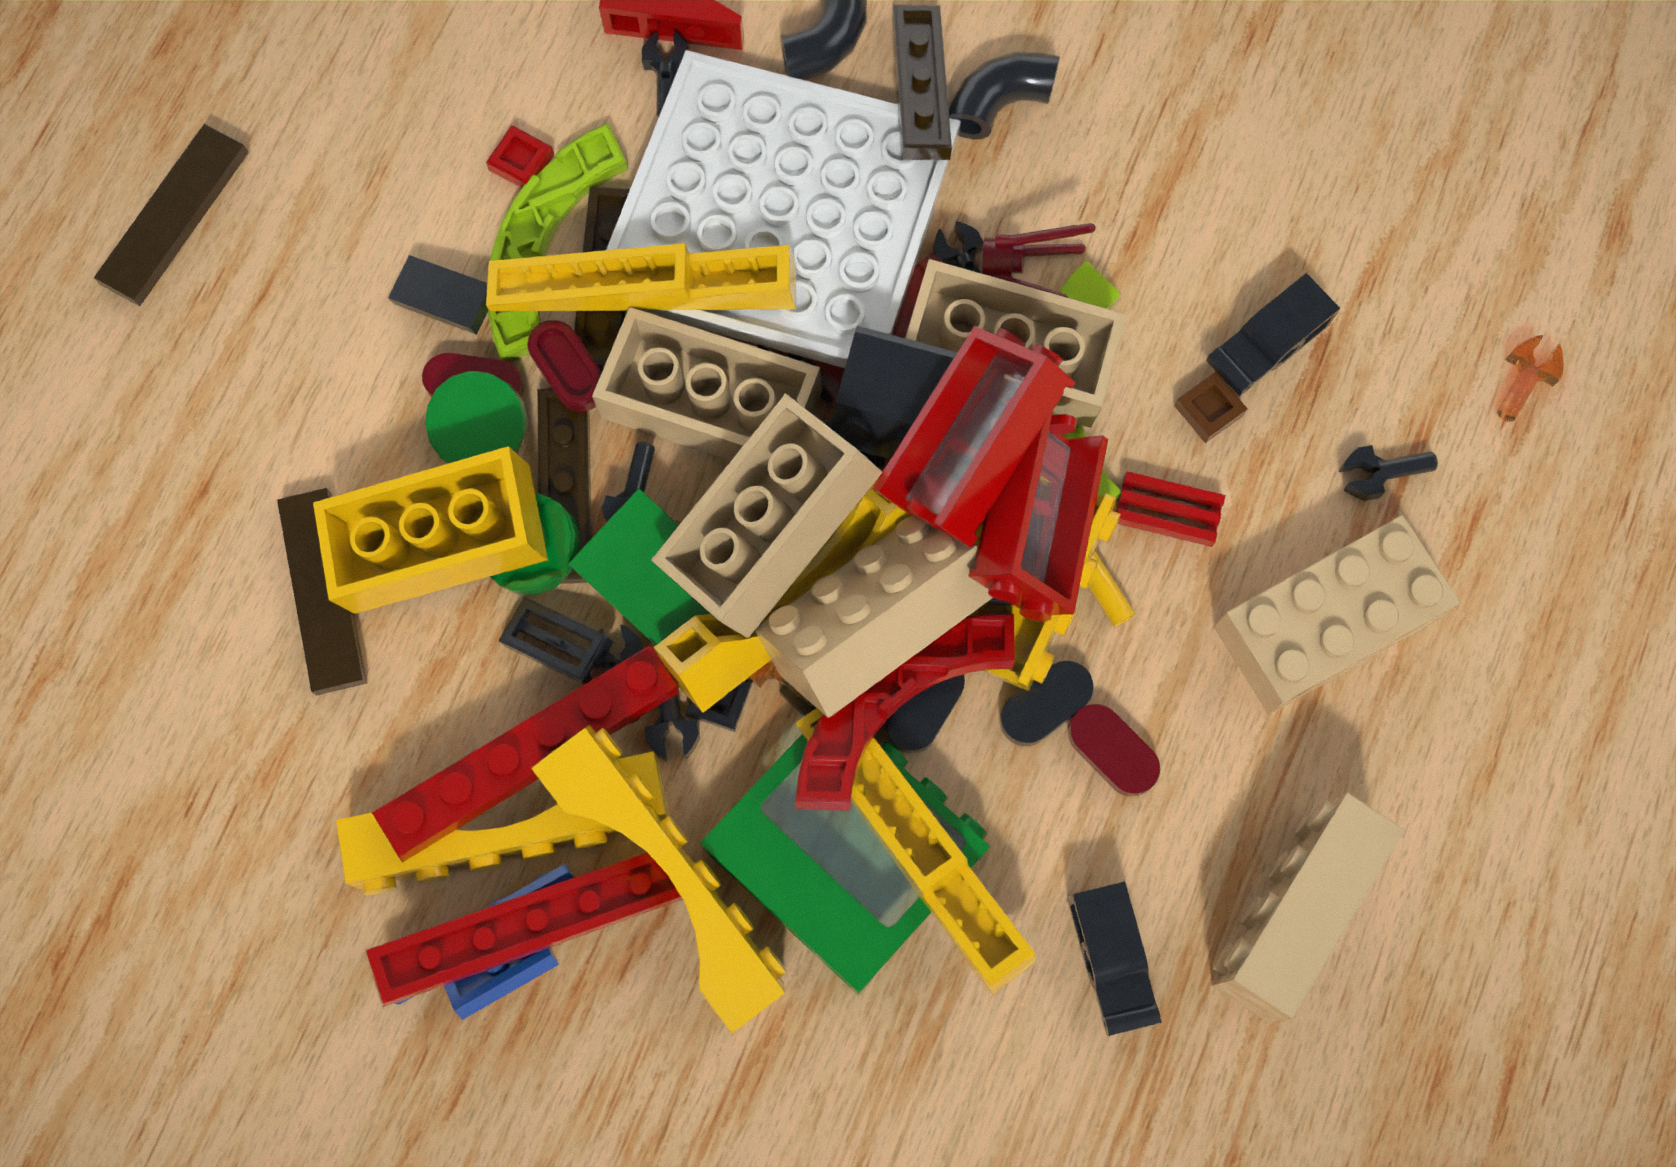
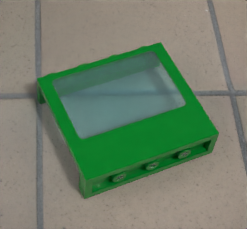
(828, 869)

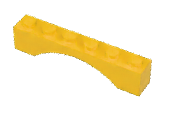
(714, 659)
(593, 785)
(375, 867)

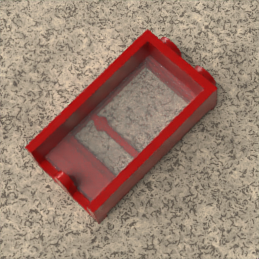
(973, 432)
(1042, 523)

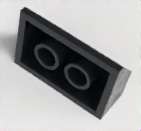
(885, 389)

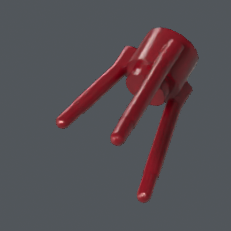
(1007, 253)

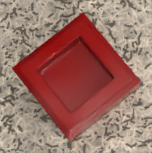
(519, 157)

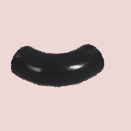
(826, 40)
(1000, 83)

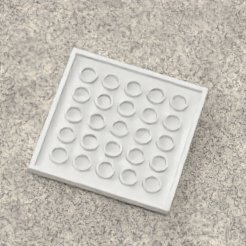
(793, 164)

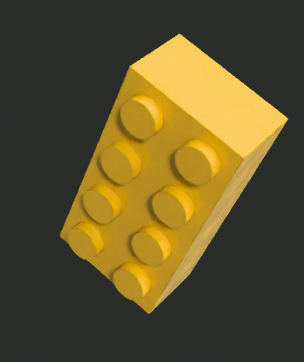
(429, 531)

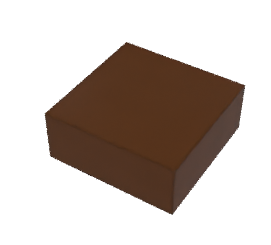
(1210, 407)

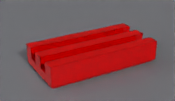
(1174, 491)

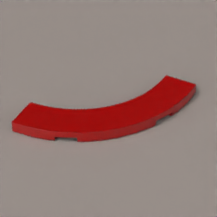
(842, 739)

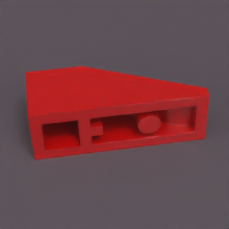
(694, 20)

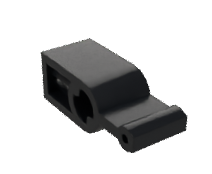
(1274, 334)
(1114, 957)

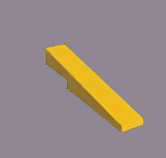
(645, 280)
(935, 867)

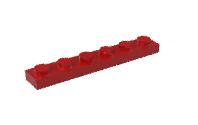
(506, 762)
(518, 928)

